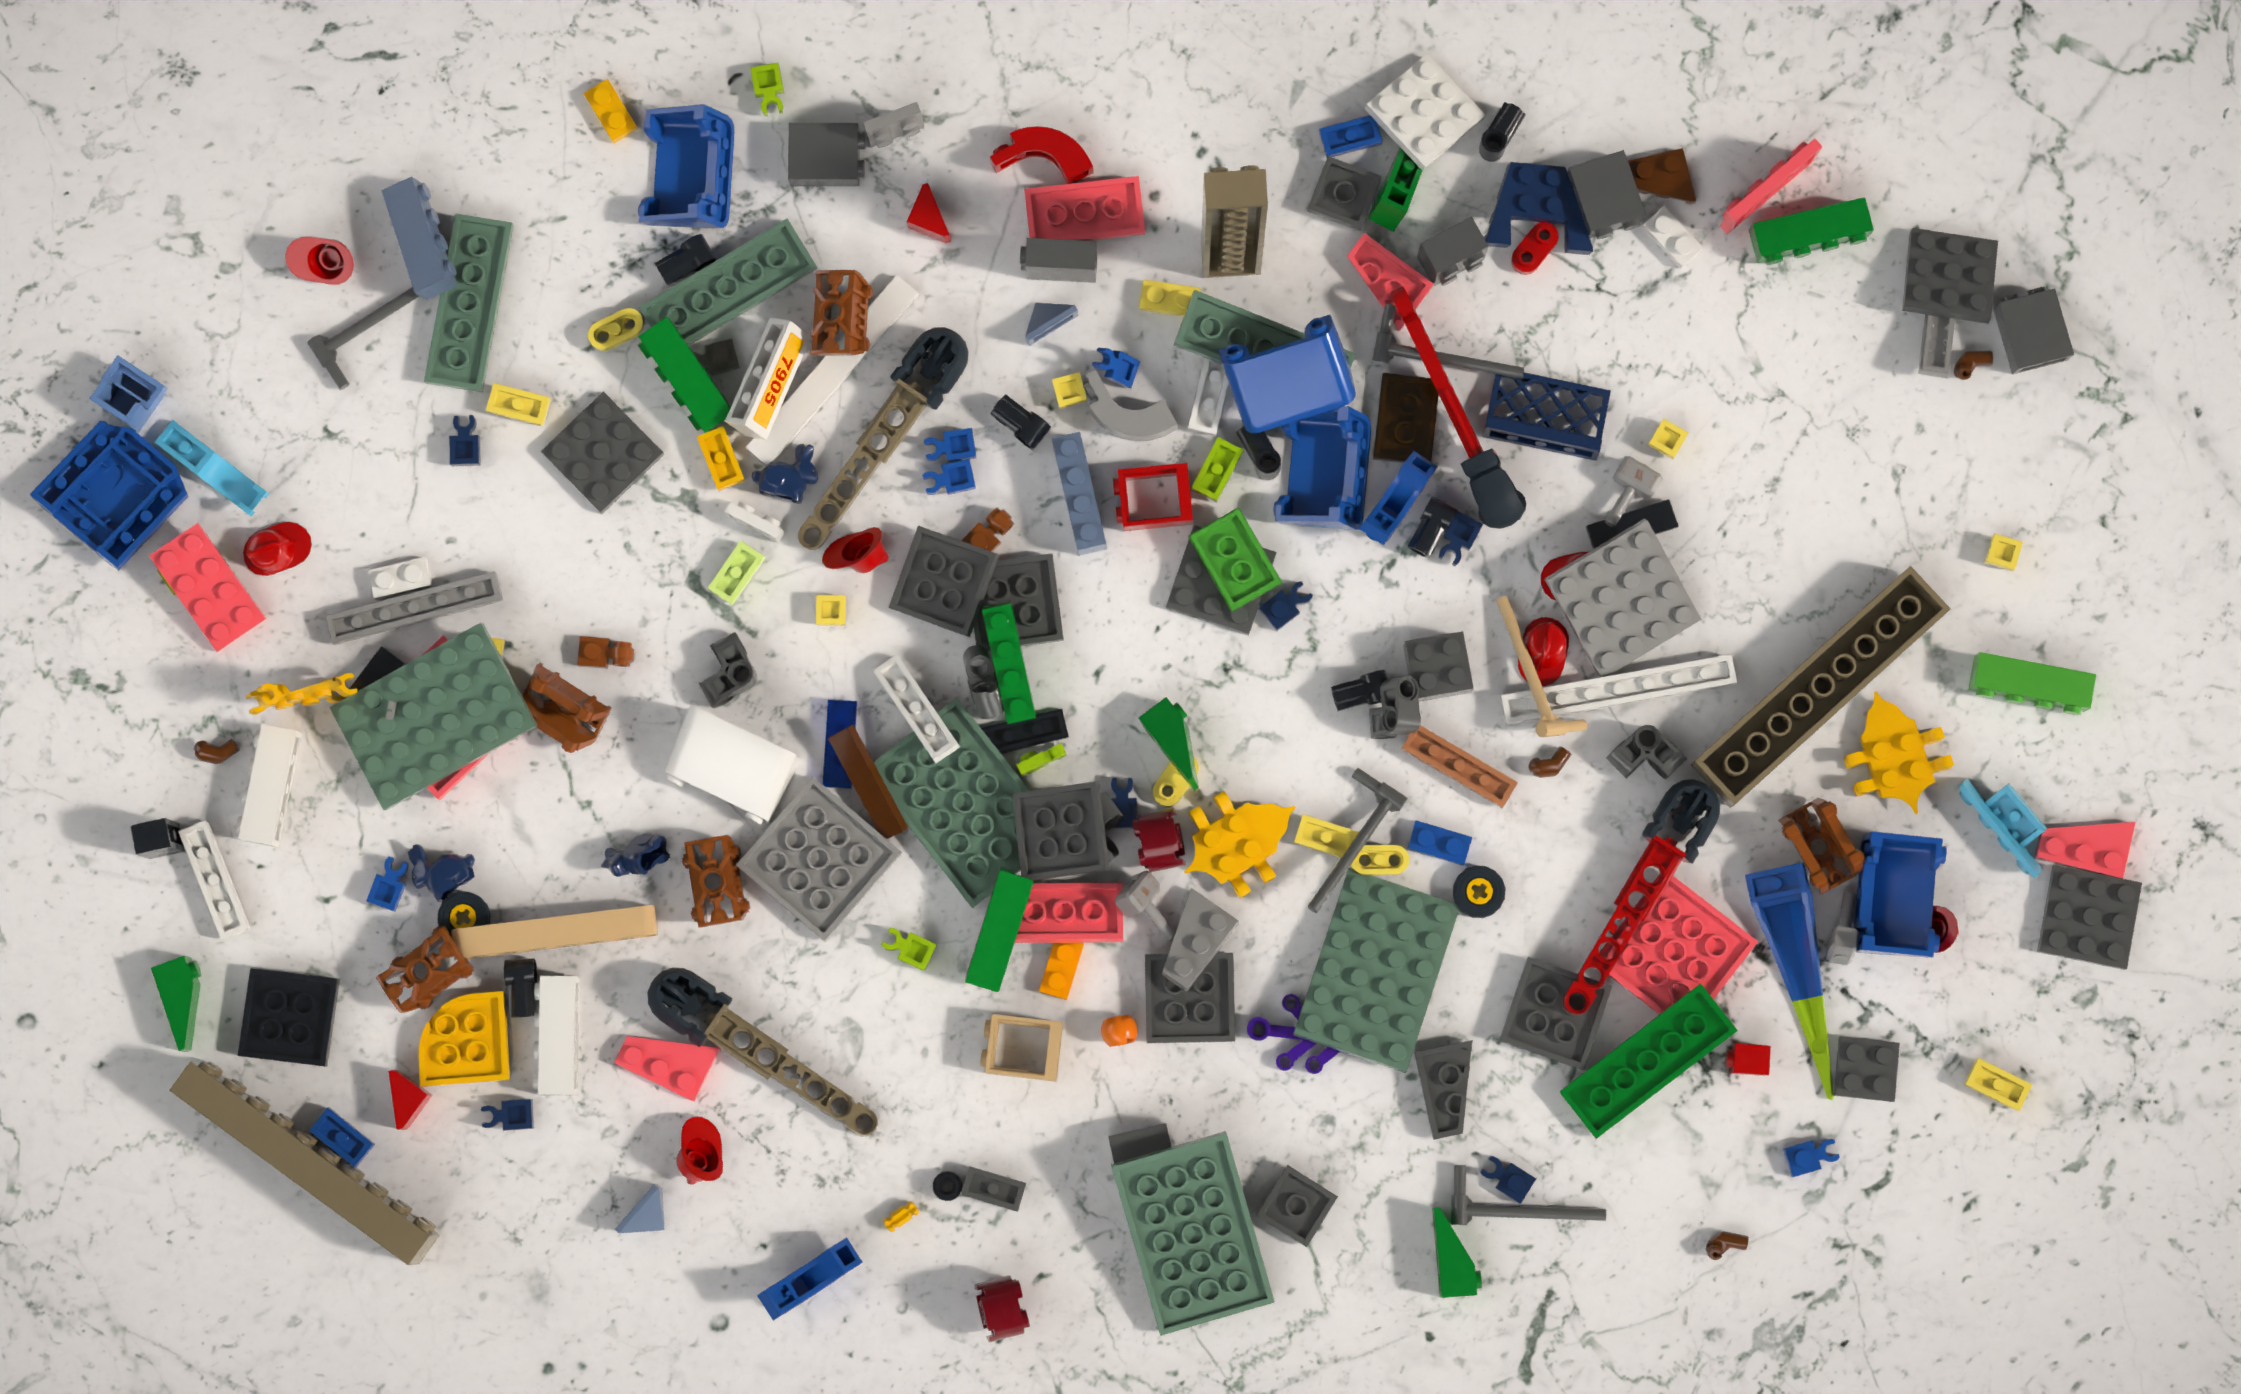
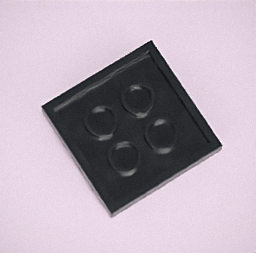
(288, 1017)

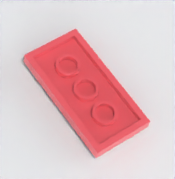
(1762, 190)
(1086, 210)
(207, 587)
(1072, 914)

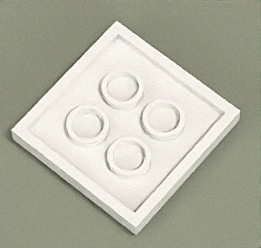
(1424, 111)

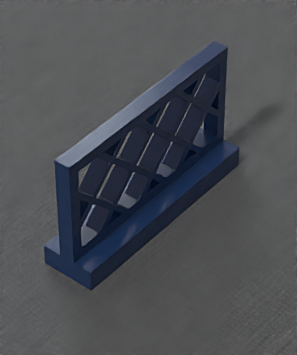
(1547, 437)

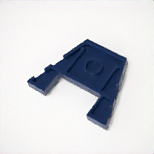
(1538, 195)

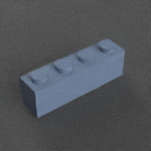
(420, 238)
(1079, 493)

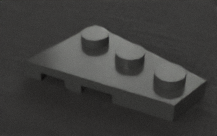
(1444, 1086)

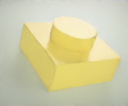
(1069, 390)
(1668, 439)
(2003, 552)
(831, 610)

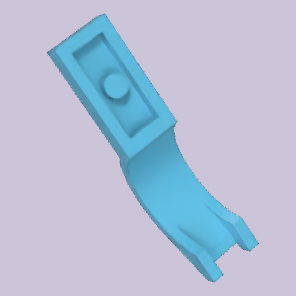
(211, 467)

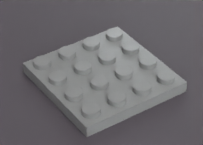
(1623, 598)
(818, 859)

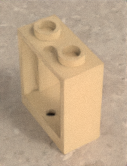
(1053, 1051)

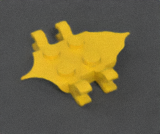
(282, 698)
(1896, 755)
(1238, 841)

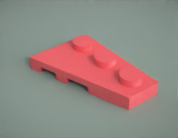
(1386, 273)
(2088, 848)
(669, 1064)

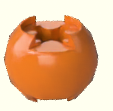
(1119, 1030)

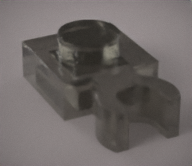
(719, 357)

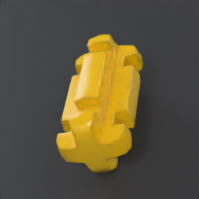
(901, 1216)

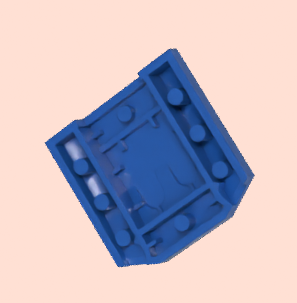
(112, 492)

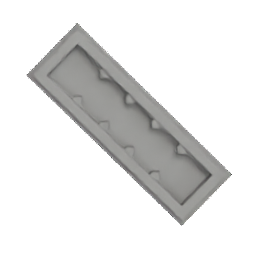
(1936, 346)

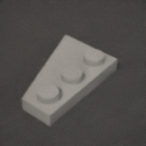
(1197, 939)

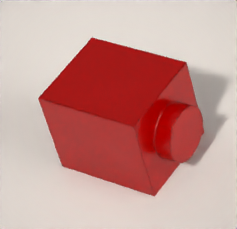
(1748, 1059)

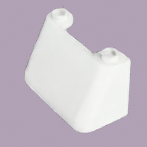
(731, 764)

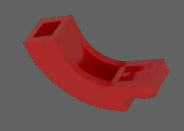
(1047, 144)

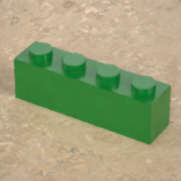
(1811, 230)
(685, 373)
(1009, 662)

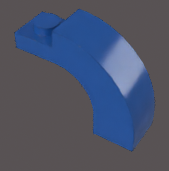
(1398, 498)
(810, 1279)

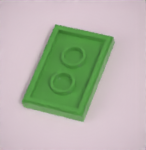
(1235, 559)

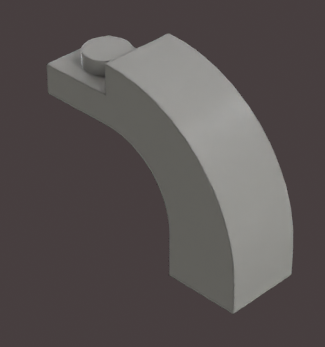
(1125, 423)

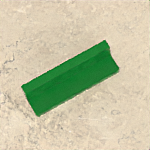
(999, 930)

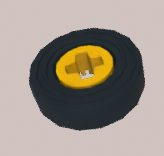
(1494, 890)
(462, 902)

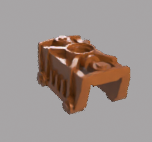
(851, 317)
(564, 710)
(1832, 834)
(730, 881)
(436, 979)

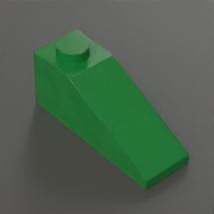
(1396, 192)
(1171, 734)
(179, 993)
(1454, 1265)

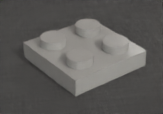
(900, 122)

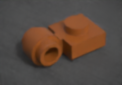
(979, 536)
(596, 653)

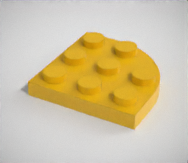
(466, 1042)

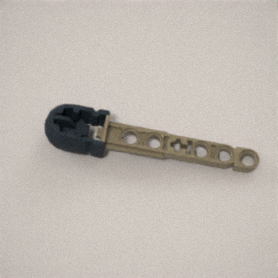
(905, 398)
(721, 1030)

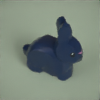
(786, 479)
(638, 856)
(443, 874)

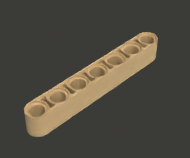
(556, 932)

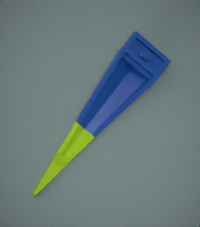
(1788, 921)

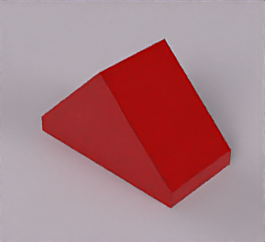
(926, 216)
(407, 1099)

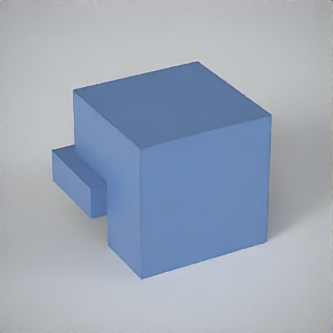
(128, 393)

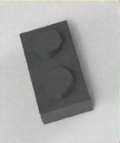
(993, 1188)

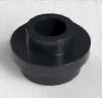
(937, 1186)

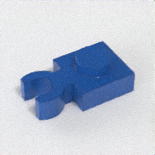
(1119, 367)
(957, 446)
(955, 477)
(386, 889)
(1805, 1157)

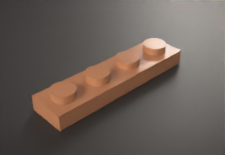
(1459, 766)

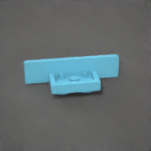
(2010, 820)

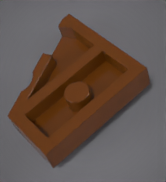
(1664, 176)

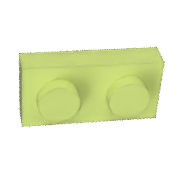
(736, 573)

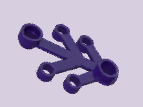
(1287, 1032)

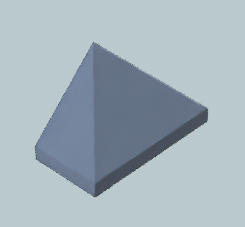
(1048, 318)
(646, 1214)

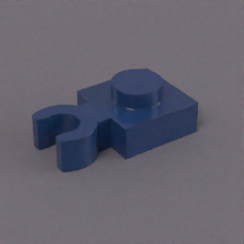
(465, 446)
(1461, 534)
(1282, 608)
(1126, 805)
(514, 1115)
(1512, 1181)

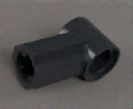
(1501, 131)
(692, 256)
(1025, 425)
(1260, 448)
(1433, 523)
(1359, 691)
(520, 979)

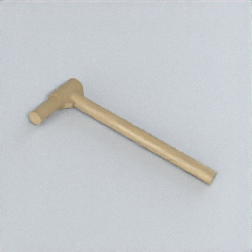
(1548, 724)

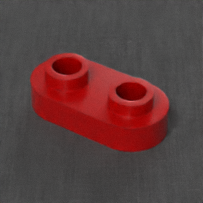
(1535, 247)

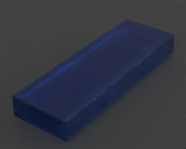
(839, 716)

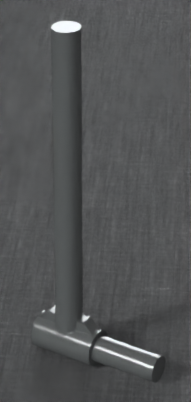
(325, 348)
(1386, 348)
(1388, 800)
(1463, 1209)

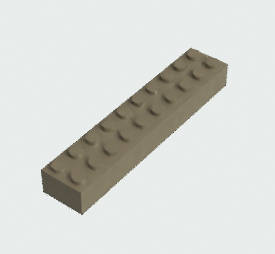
(1233, 221)
(1820, 687)
(304, 1162)

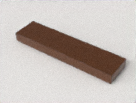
(868, 782)

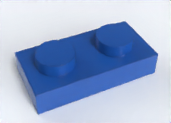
(1350, 136)
(1439, 843)
(342, 1137)

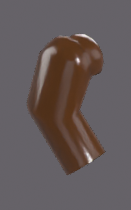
(1969, 361)
(214, 754)
(1549, 767)
(1723, 1241)

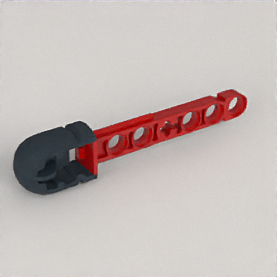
(1491, 486)
(1661, 855)

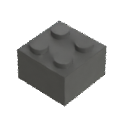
(1452, 252)
(1439, 665)

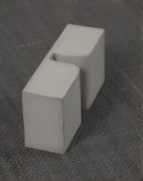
(390, 714)

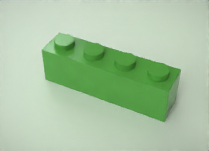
(2032, 682)

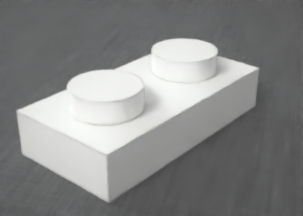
(1672, 237)
(766, 526)
(400, 578)

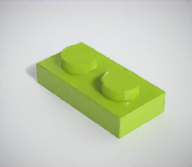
(1217, 469)

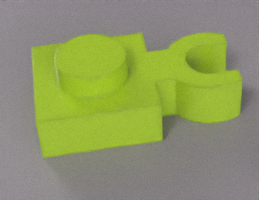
(766, 84)
(1032, 761)
(914, 950)

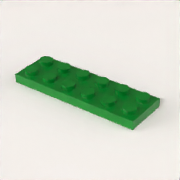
(1648, 1060)

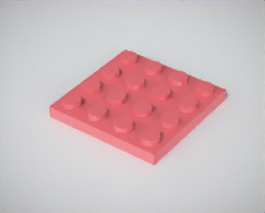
(1678, 949)

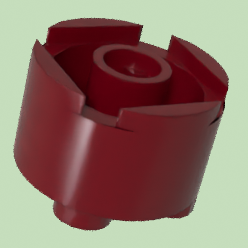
(1160, 840)
(1001, 1308)

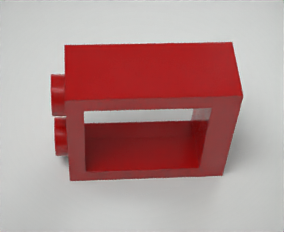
(1122, 512)

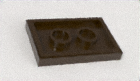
(1405, 418)

